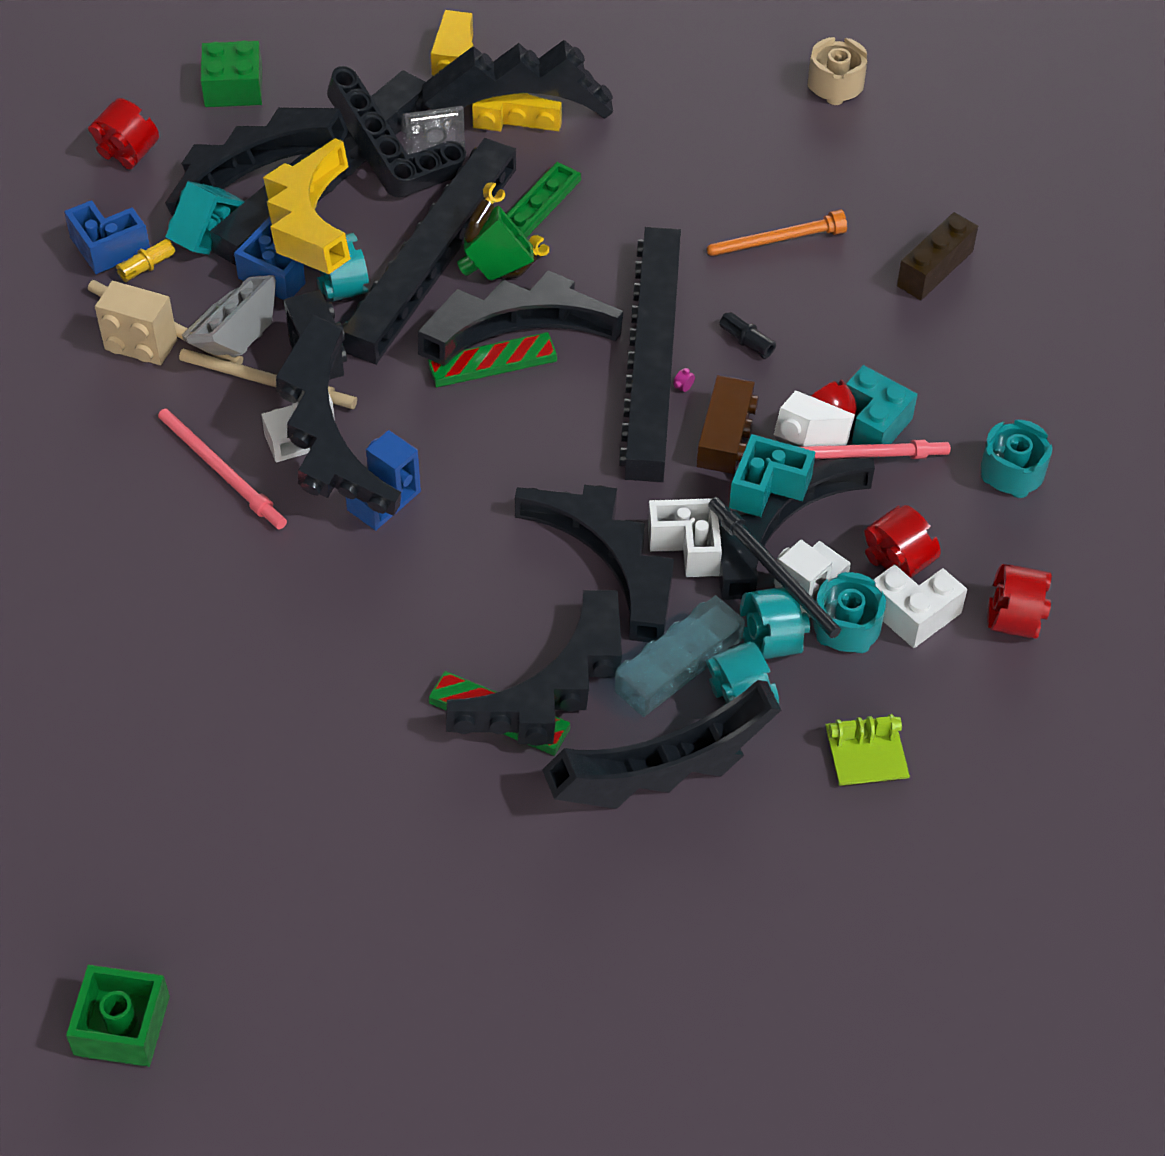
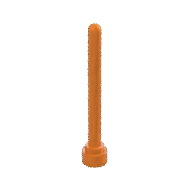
(833, 223)

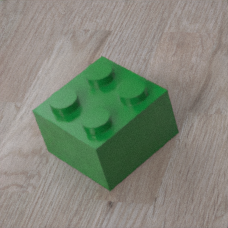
(231, 73)
(118, 1015)

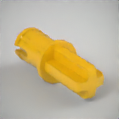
(145, 260)

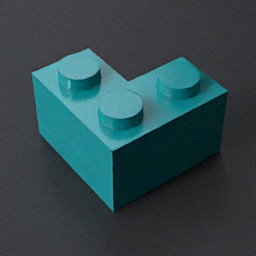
(197, 213)
(881, 407)
(767, 469)

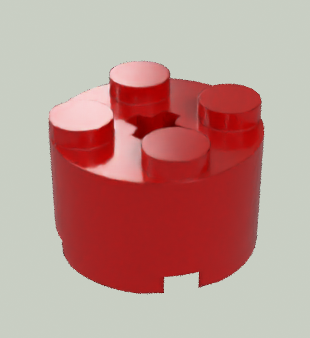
(123, 133)
(901, 540)
(1019, 601)

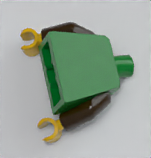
(496, 242)

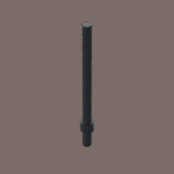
(735, 525)

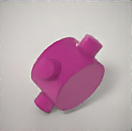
(684, 380)

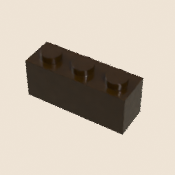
(937, 256)

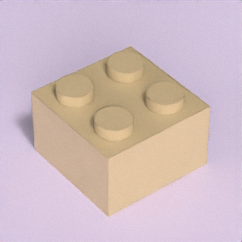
(136, 323)

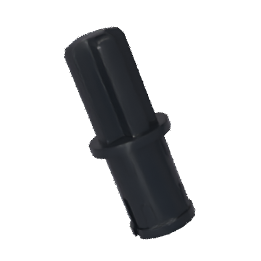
(747, 334)

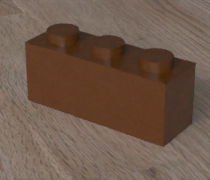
(727, 424)

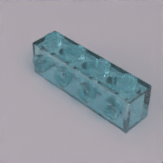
(678, 655)

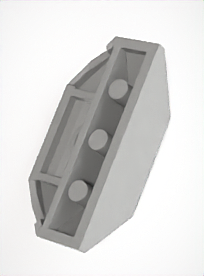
(235, 318)

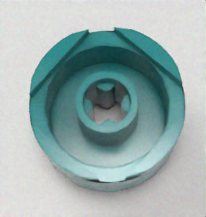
(347, 279)
(1016, 457)
(855, 607)
(774, 622)
(737, 670)

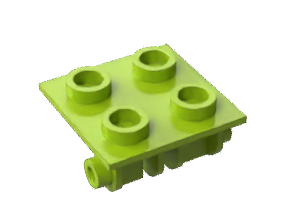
(867, 750)

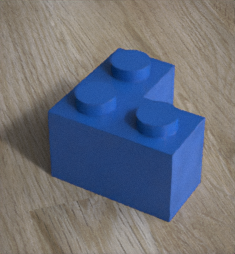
(106, 240)
(259, 258)
(396, 465)

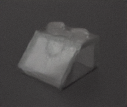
(432, 127)

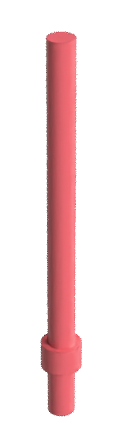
(915, 449)
(258, 502)

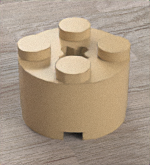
(837, 69)

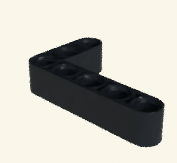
(395, 169)

